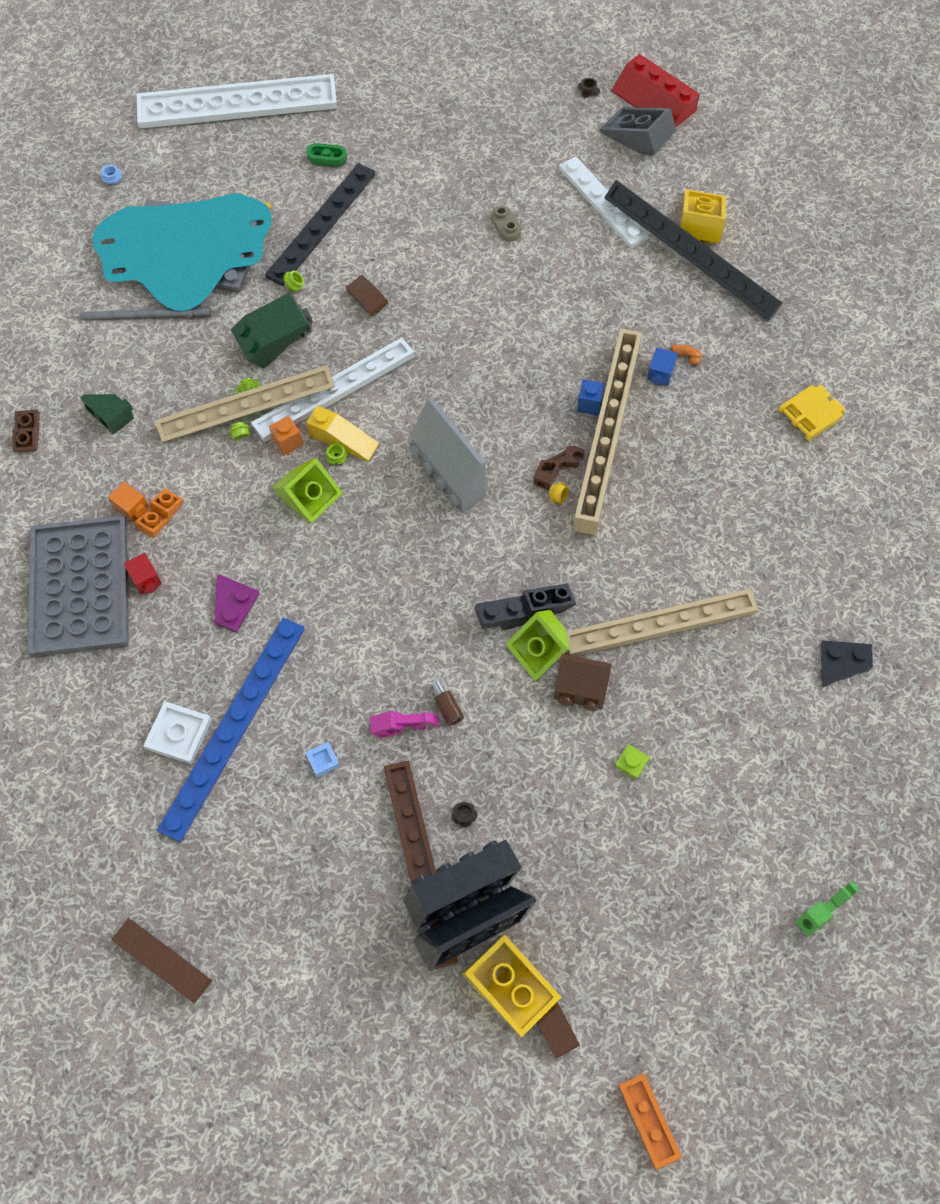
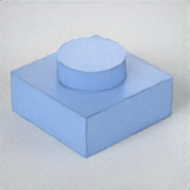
(322, 759)

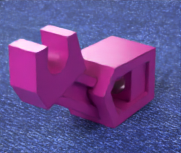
(393, 723)

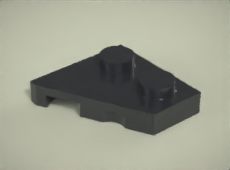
(844, 660)

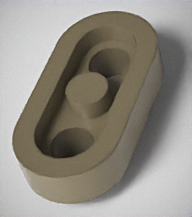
(503, 220)

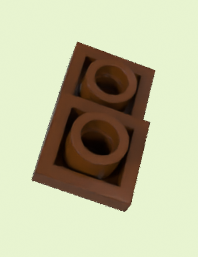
(367, 295)
(26, 431)
(557, 1031)

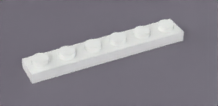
(594, 193)

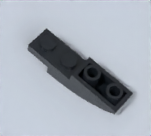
(518, 610)

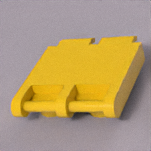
(813, 411)

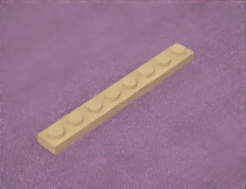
(244, 403)
(661, 622)

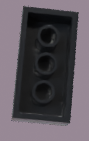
(461, 883)

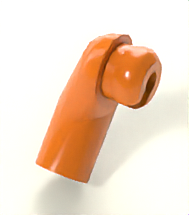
(687, 350)

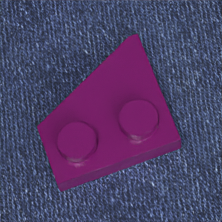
(233, 603)

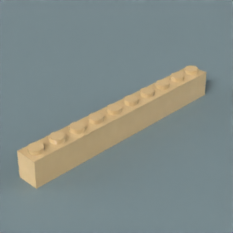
(607, 433)

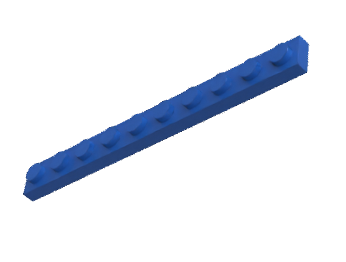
(230, 731)

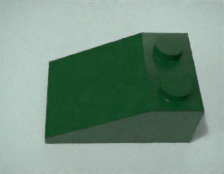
(270, 330)

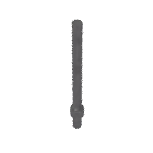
(145, 313)

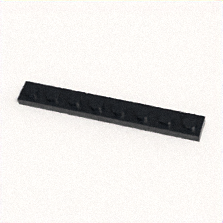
(320, 223)

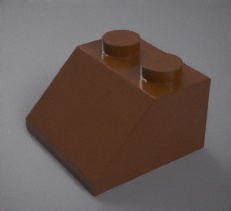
(582, 682)

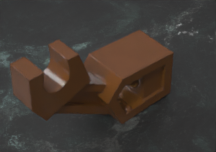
(545, 479)

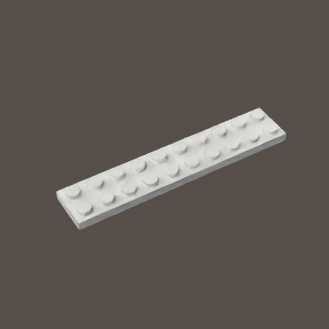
(236, 101)

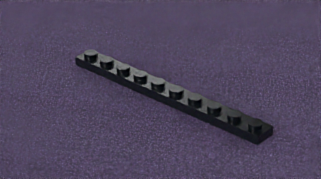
(693, 250)

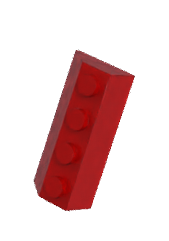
(650, 86)

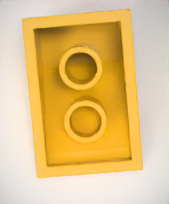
(703, 215)
(511, 985)

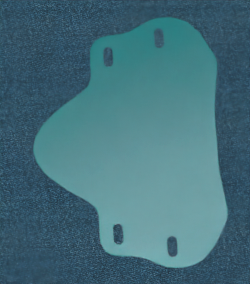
(182, 246)

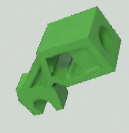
(821, 913)

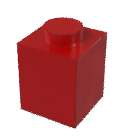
(143, 574)

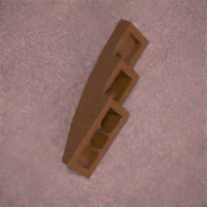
(161, 960)

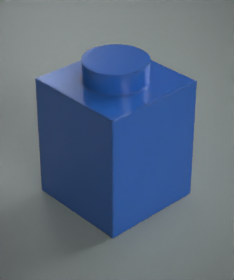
(662, 366)
(590, 397)

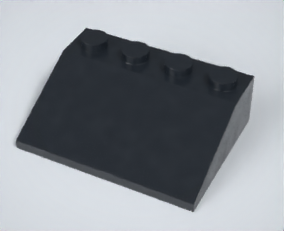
(472, 926)

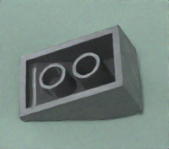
(640, 128)

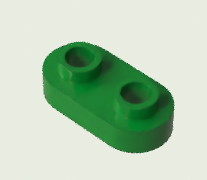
(329, 154)

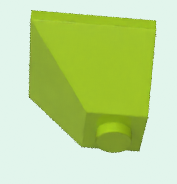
(308, 489)
(539, 643)

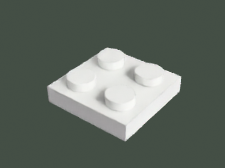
(177, 732)

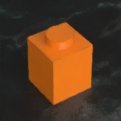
(286, 435)
(128, 501)

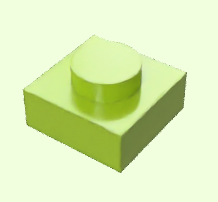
(632, 761)

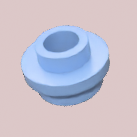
(111, 174)

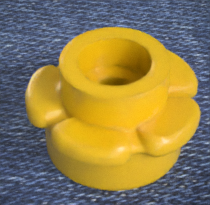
(556, 491)

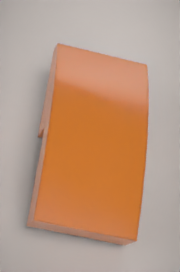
(160, 512)

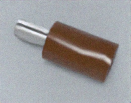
(447, 705)

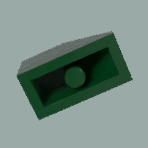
(108, 410)

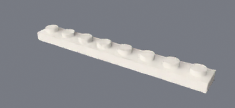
(345, 384)

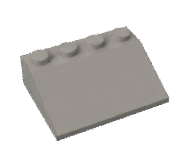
(448, 457)

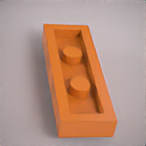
(649, 1121)

